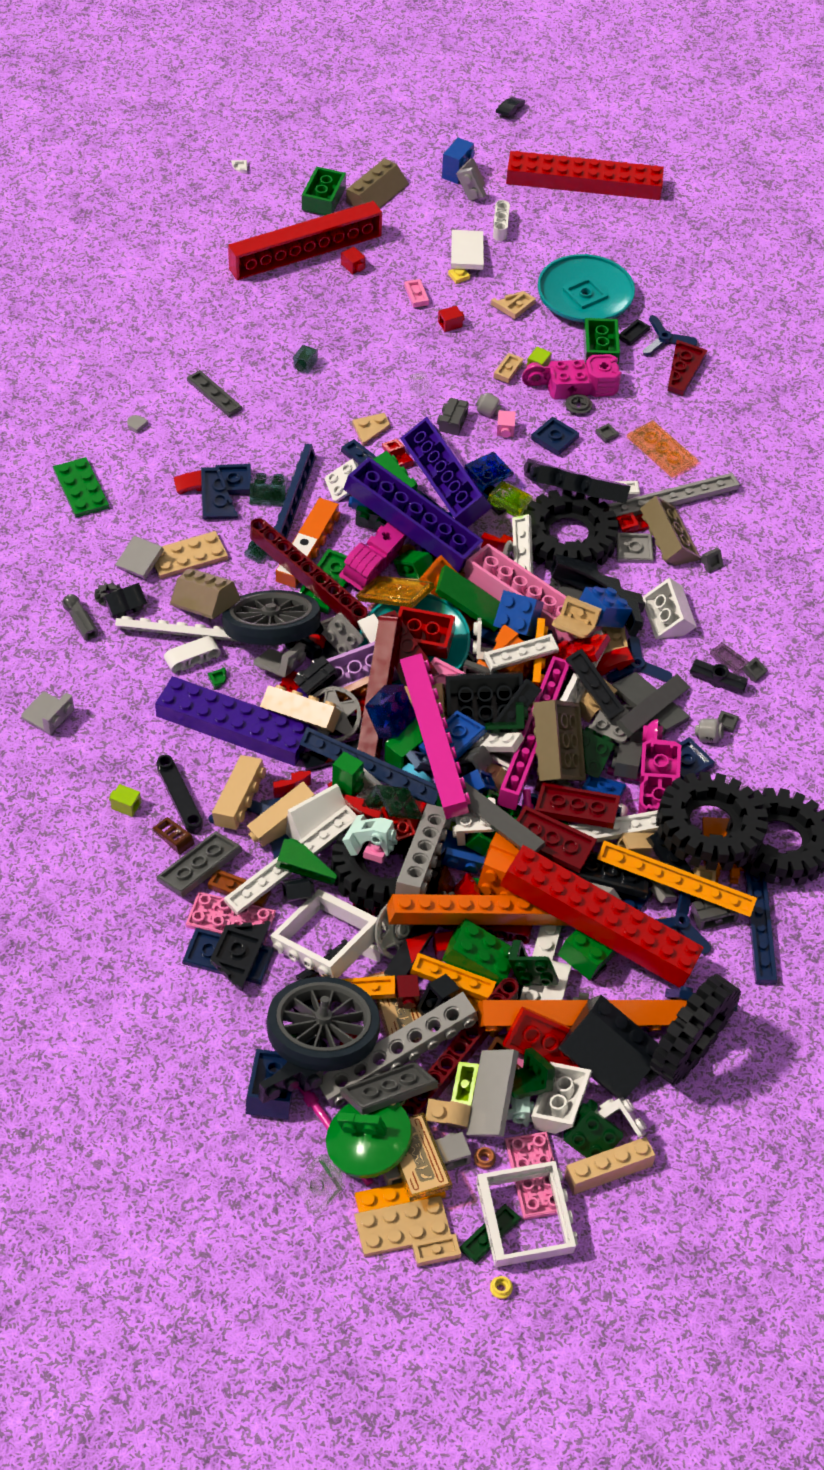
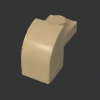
(449, 1113)

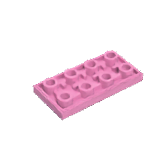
(212, 914)
(533, 1194)

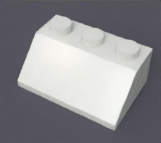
(669, 610)
(313, 812)
(559, 1108)

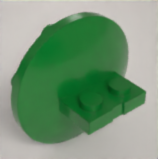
(368, 1142)

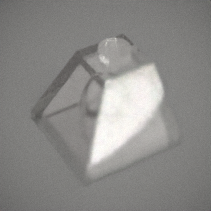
(320, 1184)

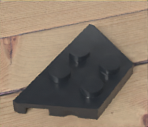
(238, 951)

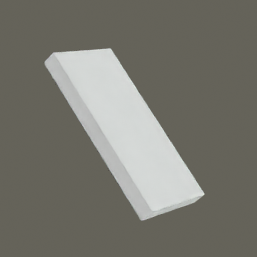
(467, 250)

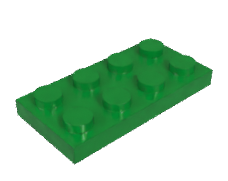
(80, 487)
(332, 564)

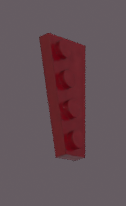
(684, 366)
(407, 647)

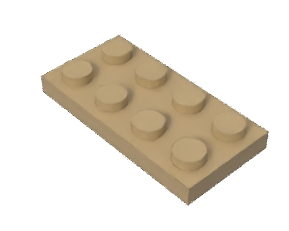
(190, 554)
(401, 1225)

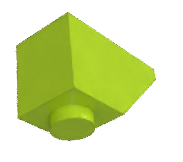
(465, 1083)

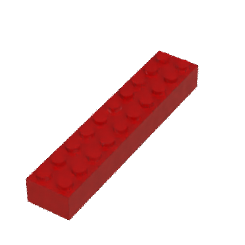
(585, 175)
(304, 240)
(602, 916)

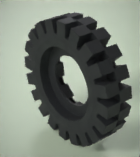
(594, 515)
(693, 792)
(794, 864)
(360, 884)
(695, 1029)

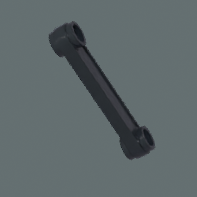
(179, 794)

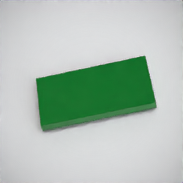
(467, 597)

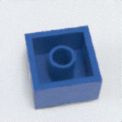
(455, 157)
(614, 608)
(518, 613)

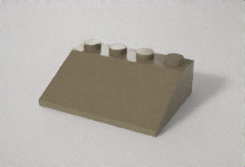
(559, 741)

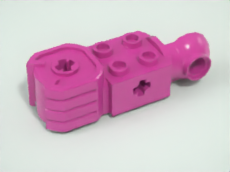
(571, 377)
(369, 561)
(658, 766)

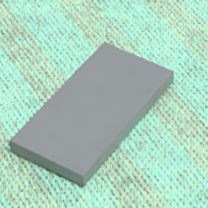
(492, 1093)

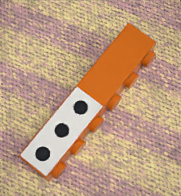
(312, 536)

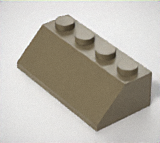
(377, 185)
(669, 532)
(204, 593)

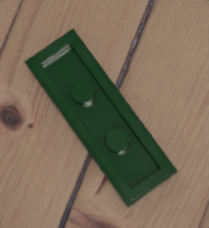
(478, 1244)

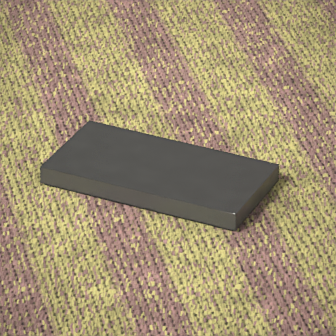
(635, 689)
(199, 864)
(388, 1088)

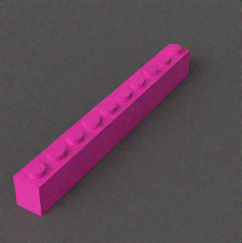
(435, 738)
(525, 755)

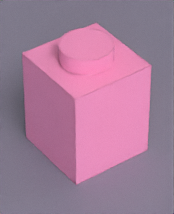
(506, 423)

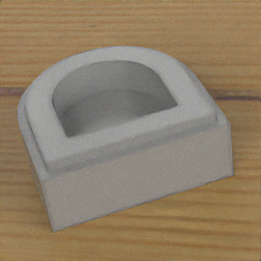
(136, 423)

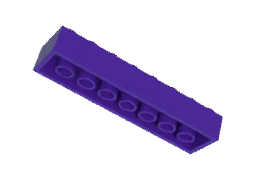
(446, 473)
(412, 513)
(231, 720)

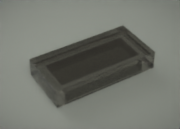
(729, 658)

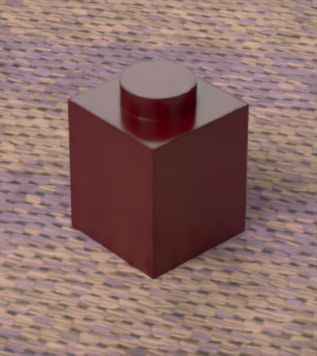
(407, 991)

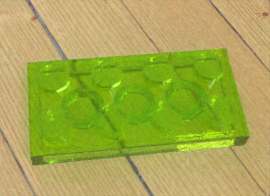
(509, 498)

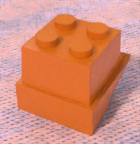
(506, 638)
(497, 861)

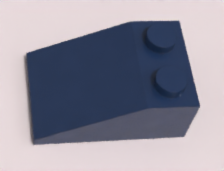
(266, 1065)

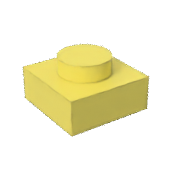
(458, 275)

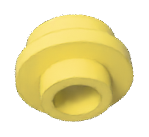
(501, 1280)

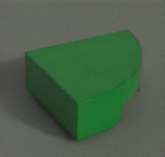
(217, 678)

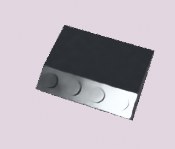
(481, 694)
(609, 1046)

